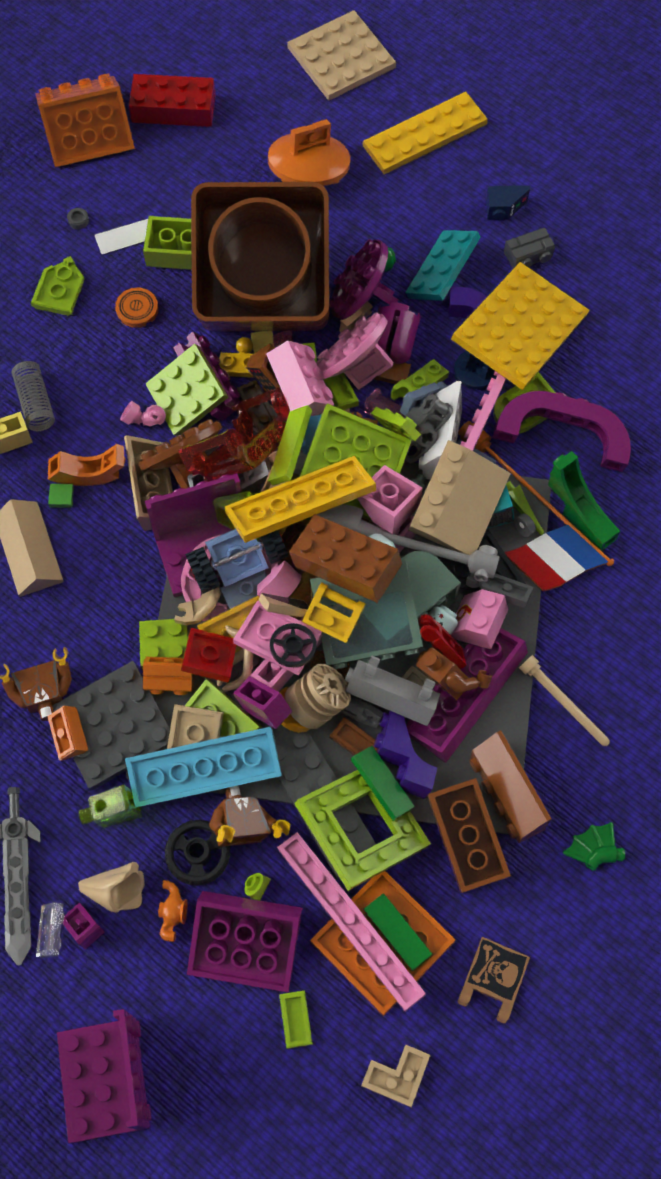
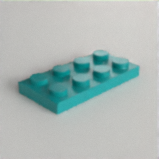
(443, 265)

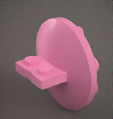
(357, 352)

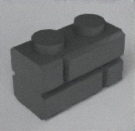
(529, 248)

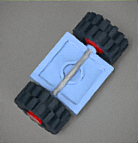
(234, 558)

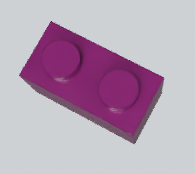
(262, 702)

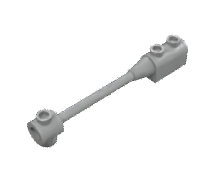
(480, 562)

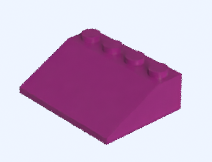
(244, 941)

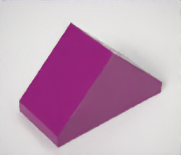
(82, 926)

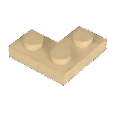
(401, 1083)

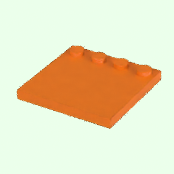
(353, 967)

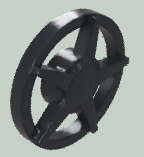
(293, 645)

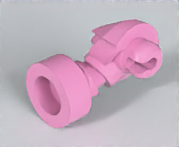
(152, 415)

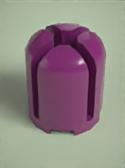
(406, 329)

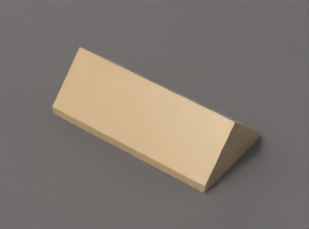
(145, 482)
(28, 547)

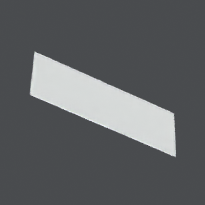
(122, 236)

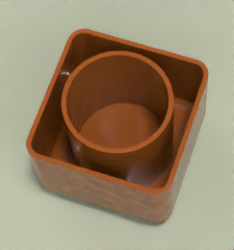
(260, 256)

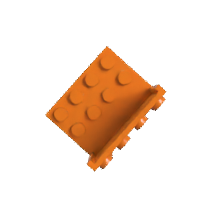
(85, 120)

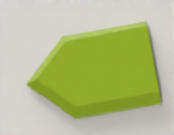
(59, 288)

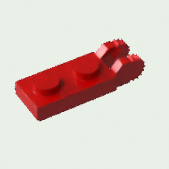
(442, 640)

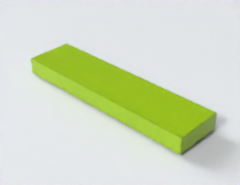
(290, 445)

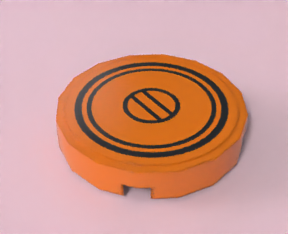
(136, 307)

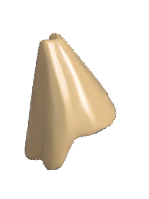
(115, 888)

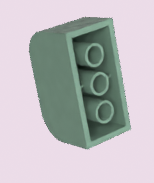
(430, 582)

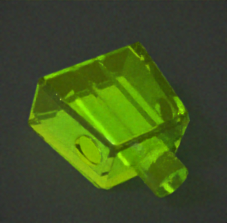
(111, 807)

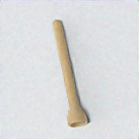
(531, 668)

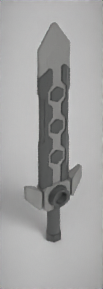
(15, 873)

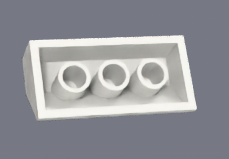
(448, 431)

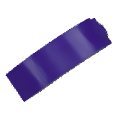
(464, 301)

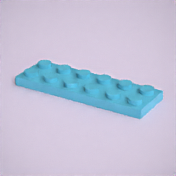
(203, 766)

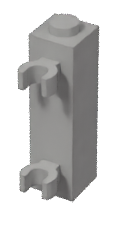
(392, 691)

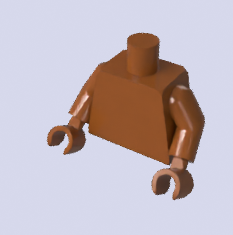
(448, 675)

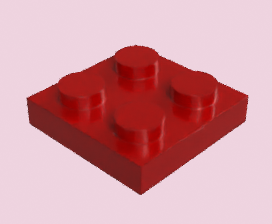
(209, 655)

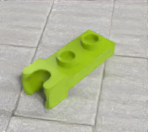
(426, 375)

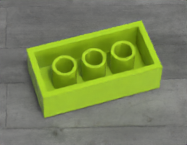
(168, 243)

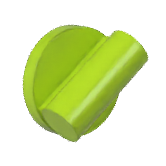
(256, 886)

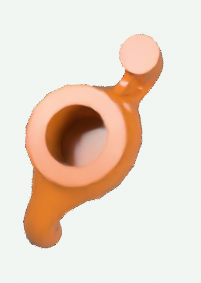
(172, 911)

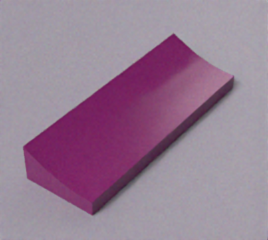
(456, 717)

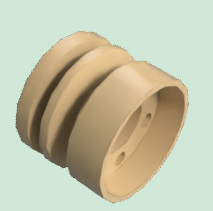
(317, 696)

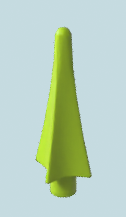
(521, 504)

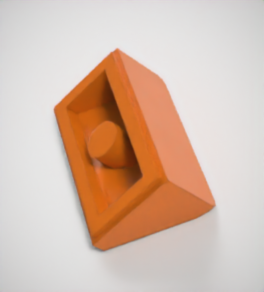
(67, 732)

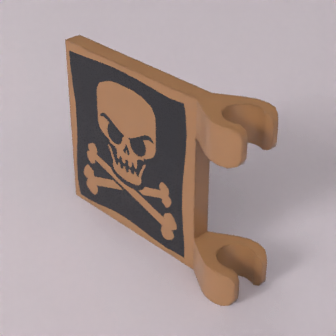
(495, 973)

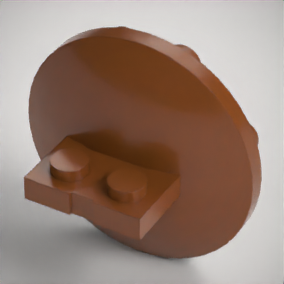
(168, 455)

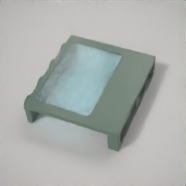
(382, 628)

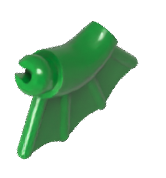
(596, 847)

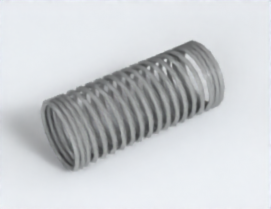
(36, 403)

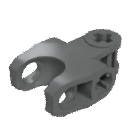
(428, 421)

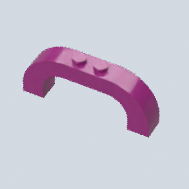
(570, 411)

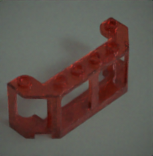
(239, 448)

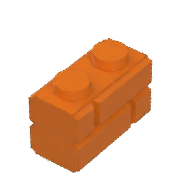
(165, 674)

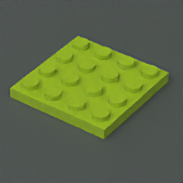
(347, 435)

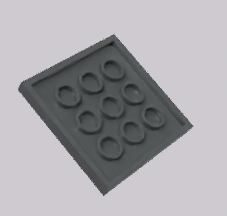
(117, 724)

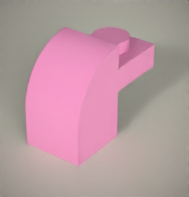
(280, 581)

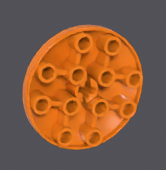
(309, 155)

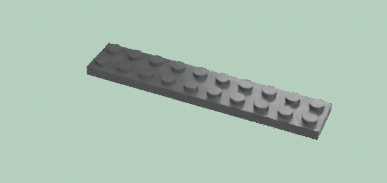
(306, 771)

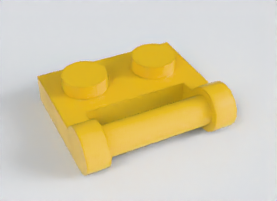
(332, 621)

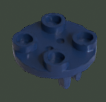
(464, 369)

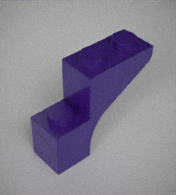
(396, 748)

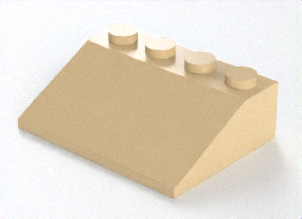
(459, 499)

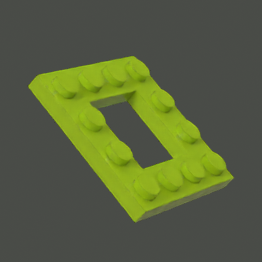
(350, 866)

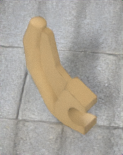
(198, 609)

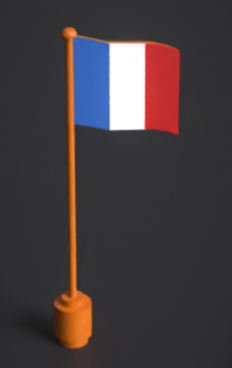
(556, 554)

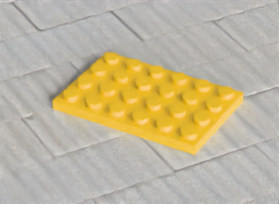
(520, 325)

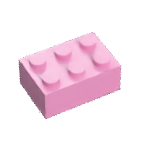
(300, 377)

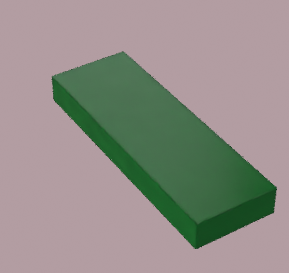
(382, 783)
(398, 932)

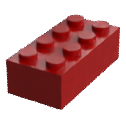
(172, 100)

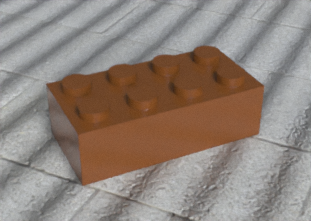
(346, 558)
(468, 835)

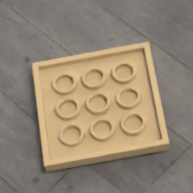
(341, 55)

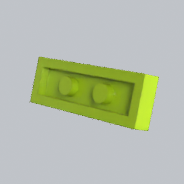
(396, 423)

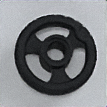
(197, 875)

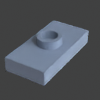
(243, 589)

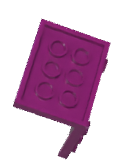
(185, 521)
(103, 1079)

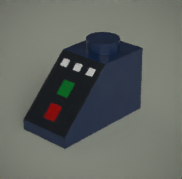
(505, 201)

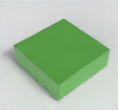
(61, 495)

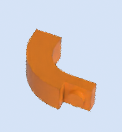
(86, 470)

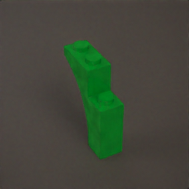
(581, 506)

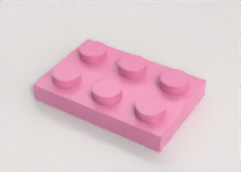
(260, 626)

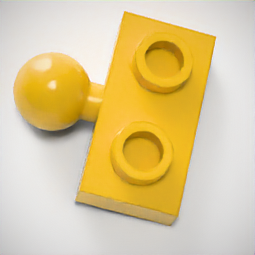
(236, 363)

